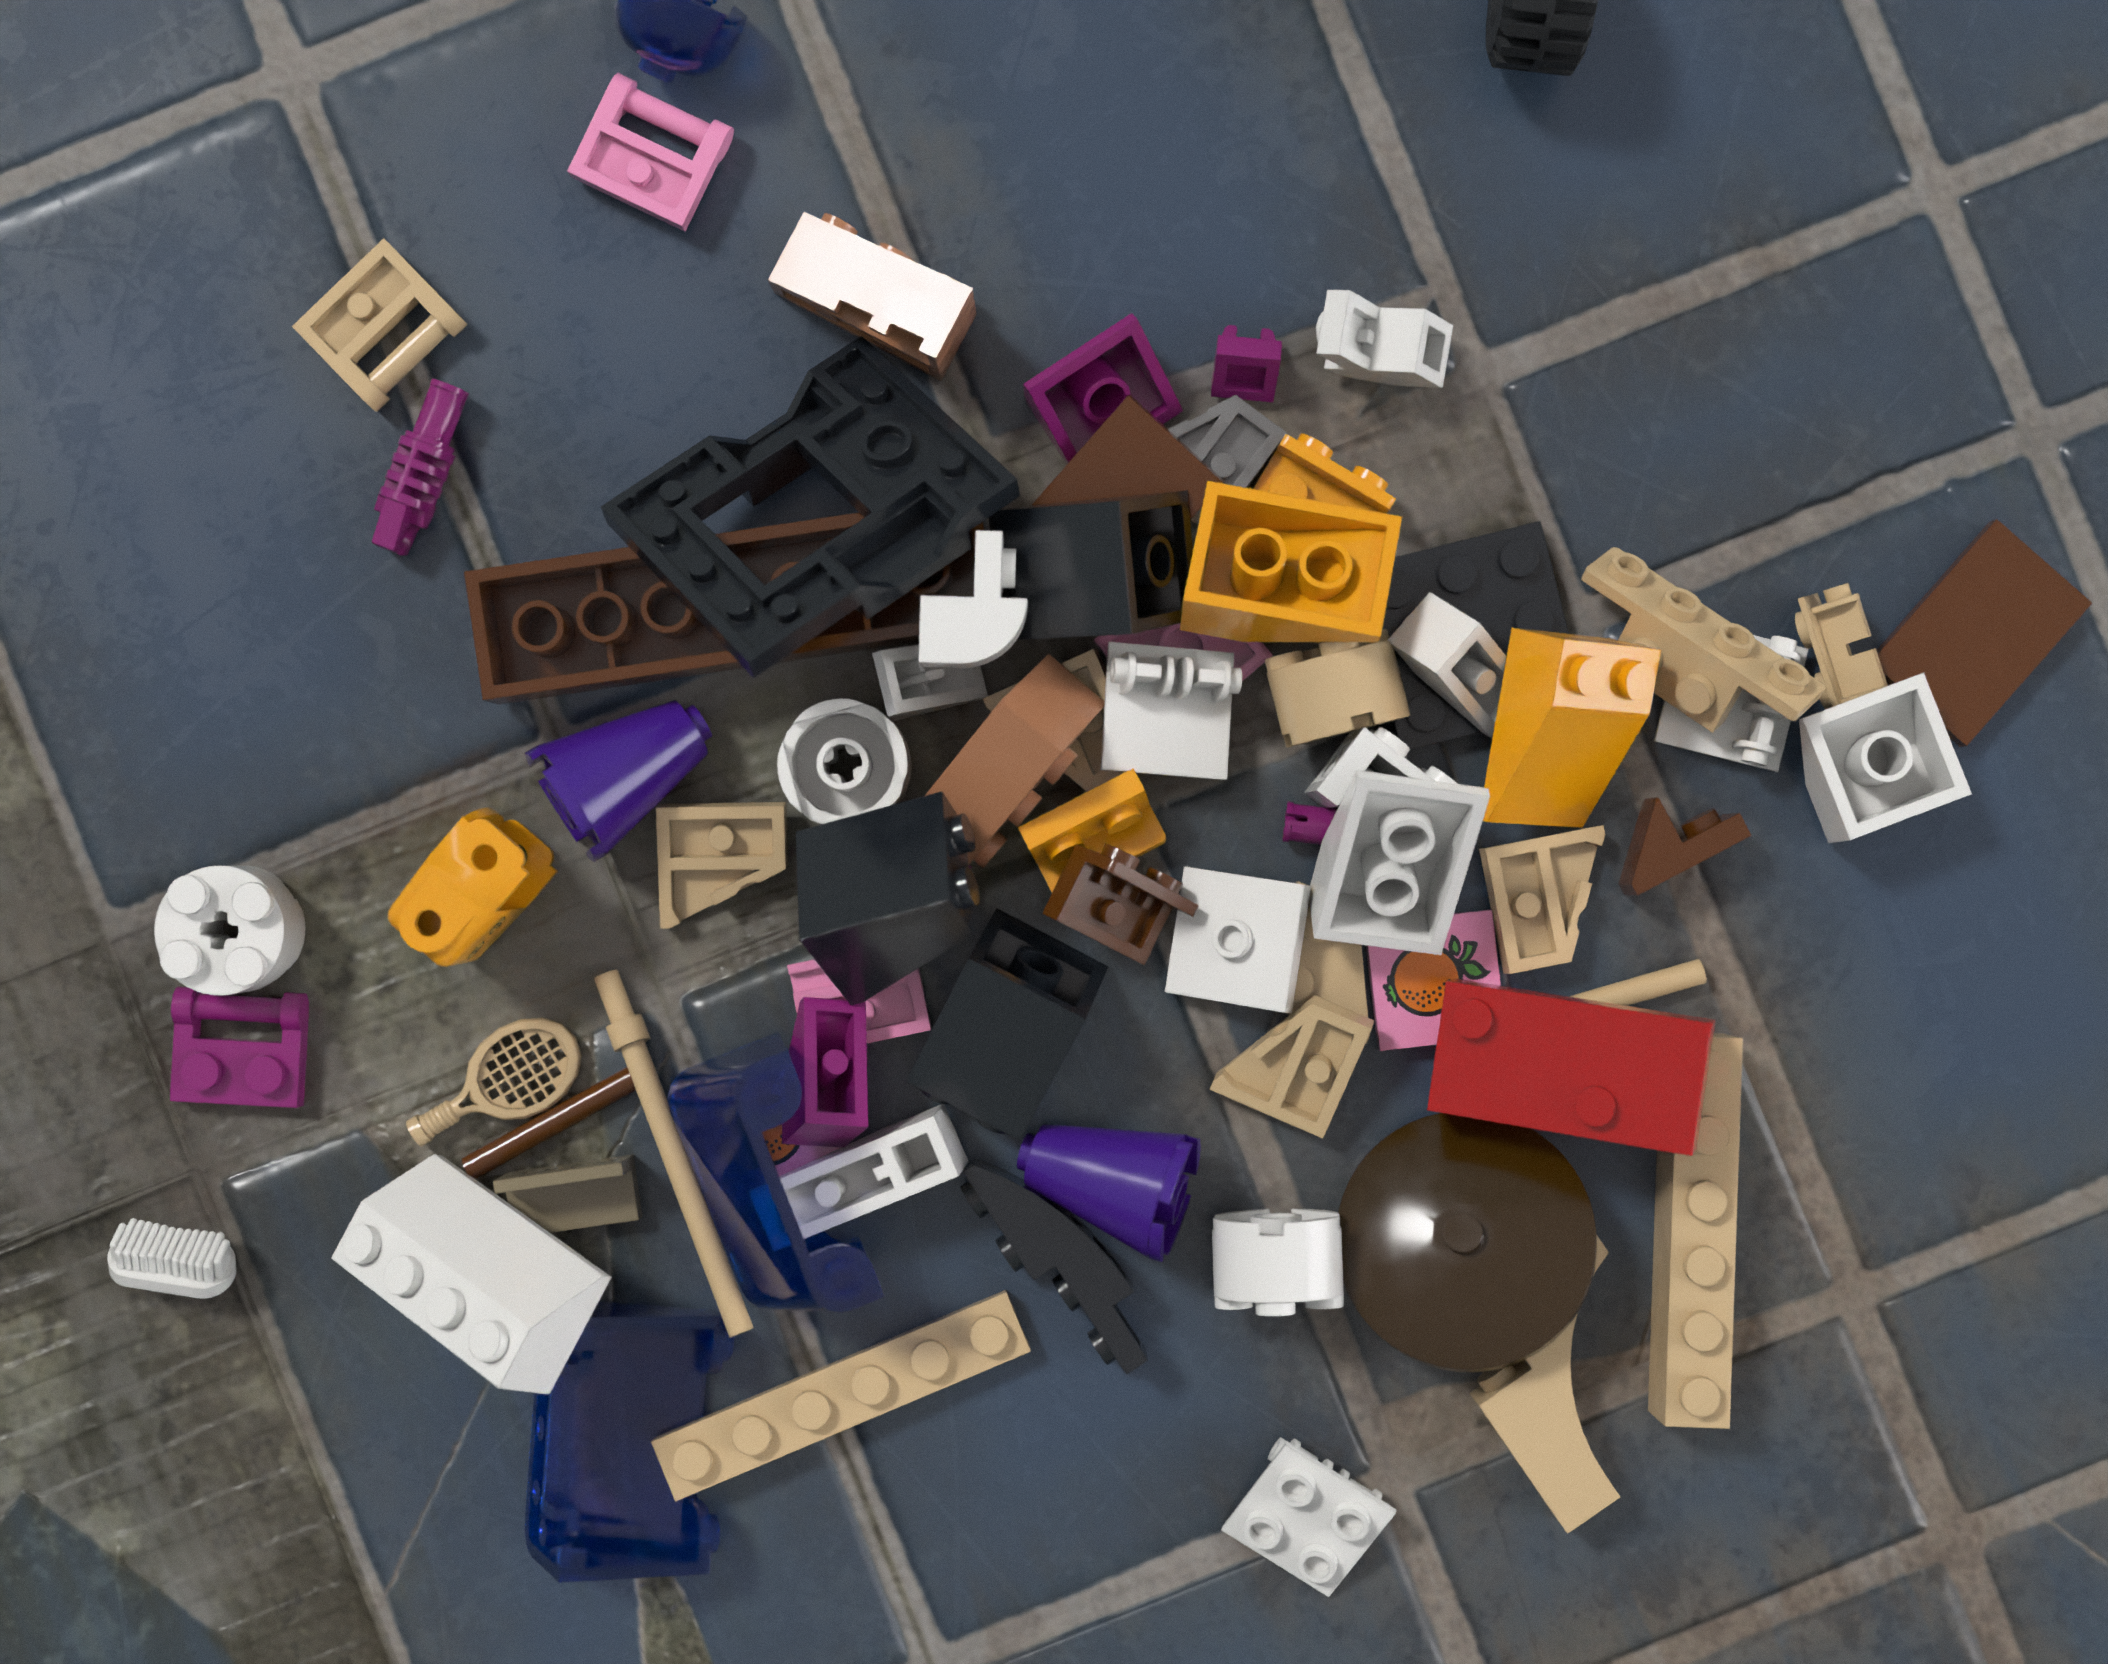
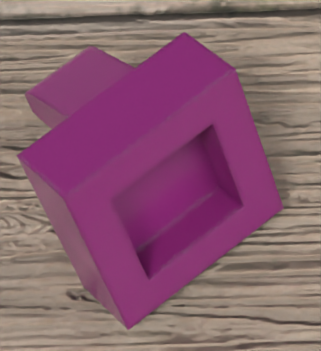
(1246, 366)

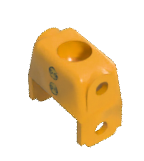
(472, 888)

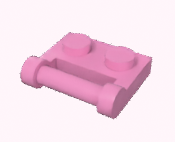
(642, 170)

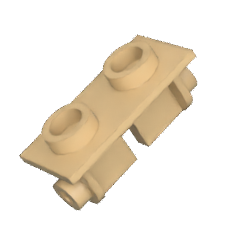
(1828, 631)

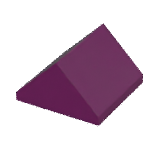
(1093, 380)

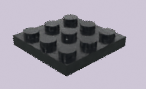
(1492, 578)

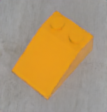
(1288, 569)
(1564, 724)

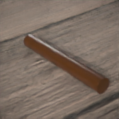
(549, 1124)

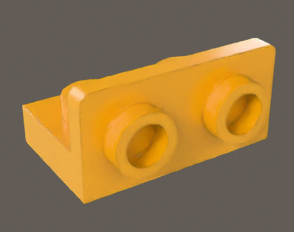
(1305, 471)
(1108, 814)

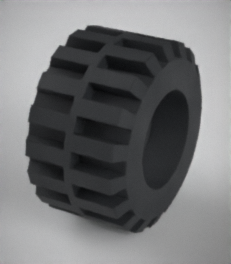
(1539, 34)

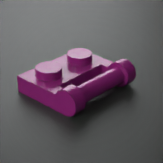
(239, 1068)

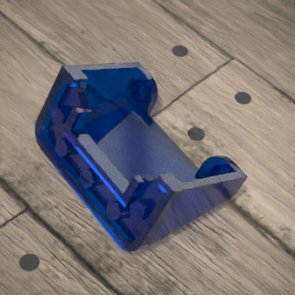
(721, 1120)
(593, 1475)

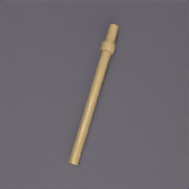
(629, 1036)

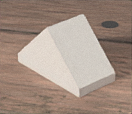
(918, 690)

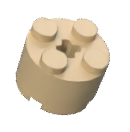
(1336, 689)

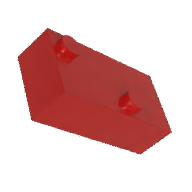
(1571, 1066)

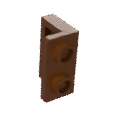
(1114, 902)

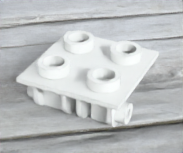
(1168, 710)
(1752, 730)
(1308, 1517)

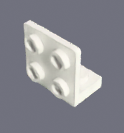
(1355, 753)

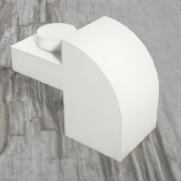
(1381, 342)
(976, 628)

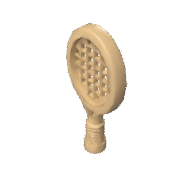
(446, 1114)

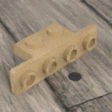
(1702, 654)

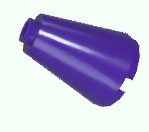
(619, 770)
(1115, 1180)

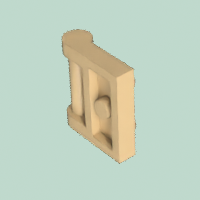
(364, 310)

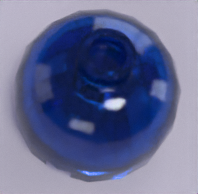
(678, 35)

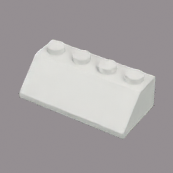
(473, 1274)

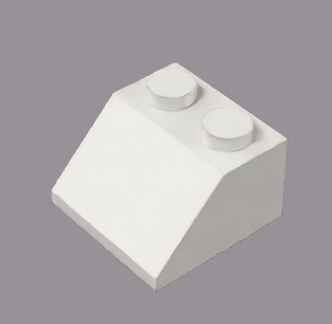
(1879, 760)

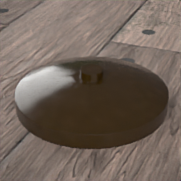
(1467, 1242)

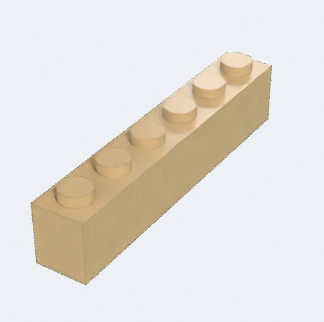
(1697, 1258)

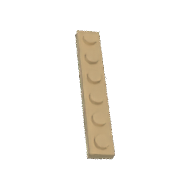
(840, 1395)

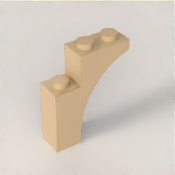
(1538, 1423)

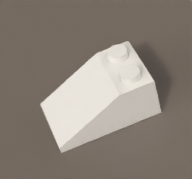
(1395, 862)

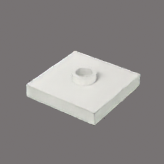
(1241, 940)

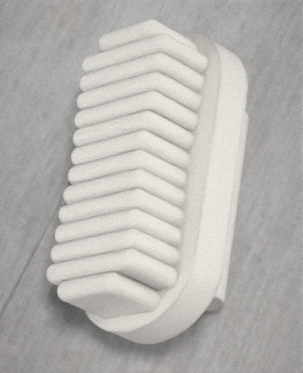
(171, 1259)

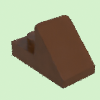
(1659, 852)

